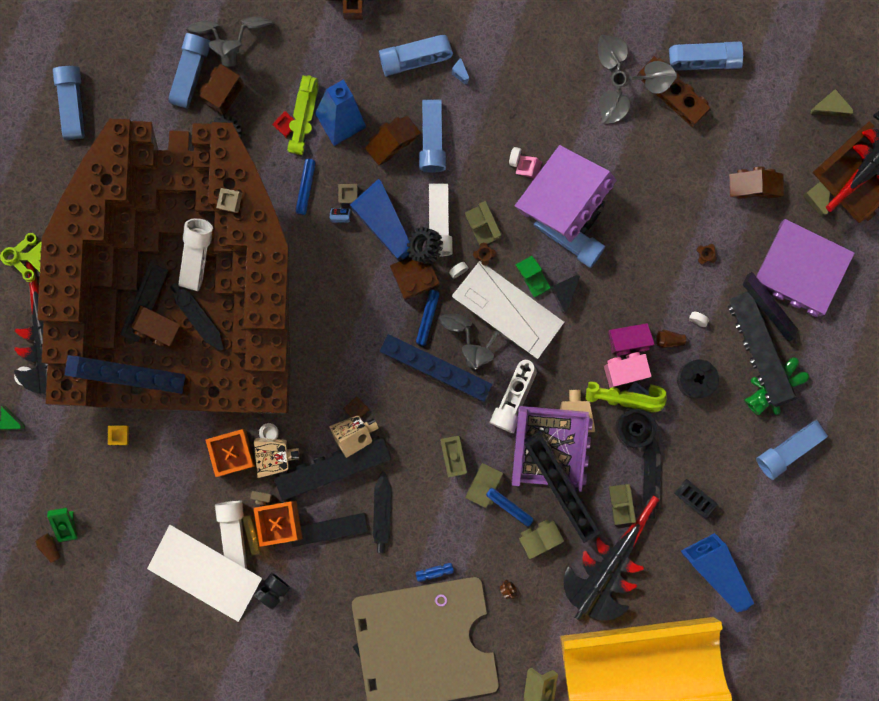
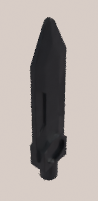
(197, 316)
(652, 475)
(382, 512)

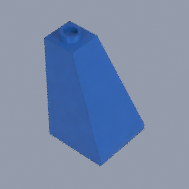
(339, 113)
(379, 216)
(717, 566)

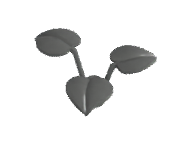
(227, 48)
(615, 105)
(474, 354)

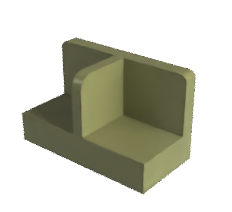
(483, 224)
(453, 456)
(622, 504)
(539, 686)

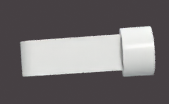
(439, 216)
(196, 241)
(507, 416)
(230, 516)

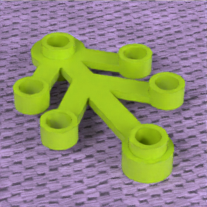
(32, 256)

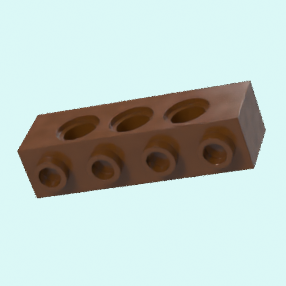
(676, 102)

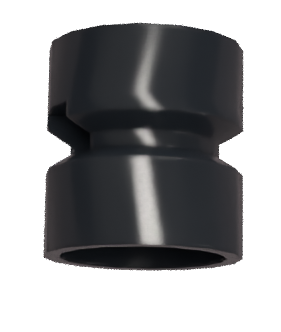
(271, 591)

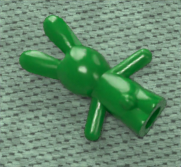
(758, 402)

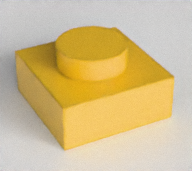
(118, 435)

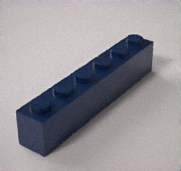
(435, 368)
(124, 374)

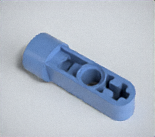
(194, 51)
(415, 54)
(706, 56)
(69, 99)
(432, 157)
(585, 248)
(775, 461)

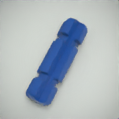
(434, 572)

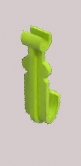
(303, 113)
(628, 399)

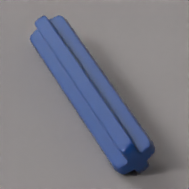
(305, 186)
(427, 317)
(509, 507)

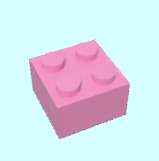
(627, 370)

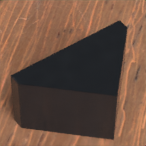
(564, 292)

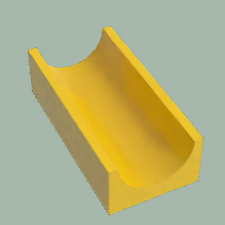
(647, 663)

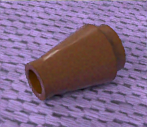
(670, 339)
(47, 547)

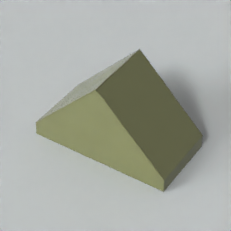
(833, 106)
(818, 198)

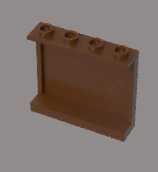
(838, 170)

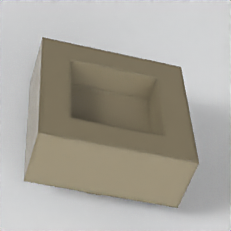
(347, 193)
(229, 200)
(261, 498)

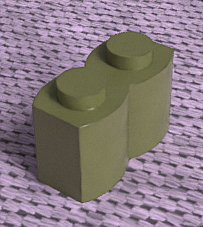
(484, 480)
(540, 539)

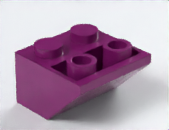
(630, 338)

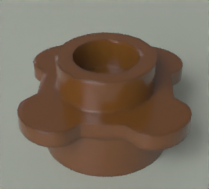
(710, 249)
(479, 254)
(508, 589)

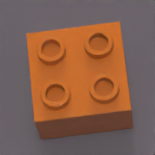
(230, 453)
(278, 523)

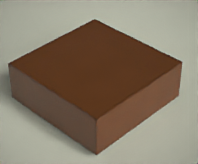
(356, 408)

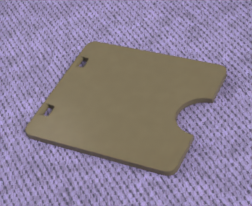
(422, 647)

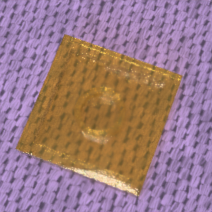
(251, 535)

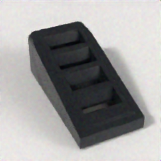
(710, 507)

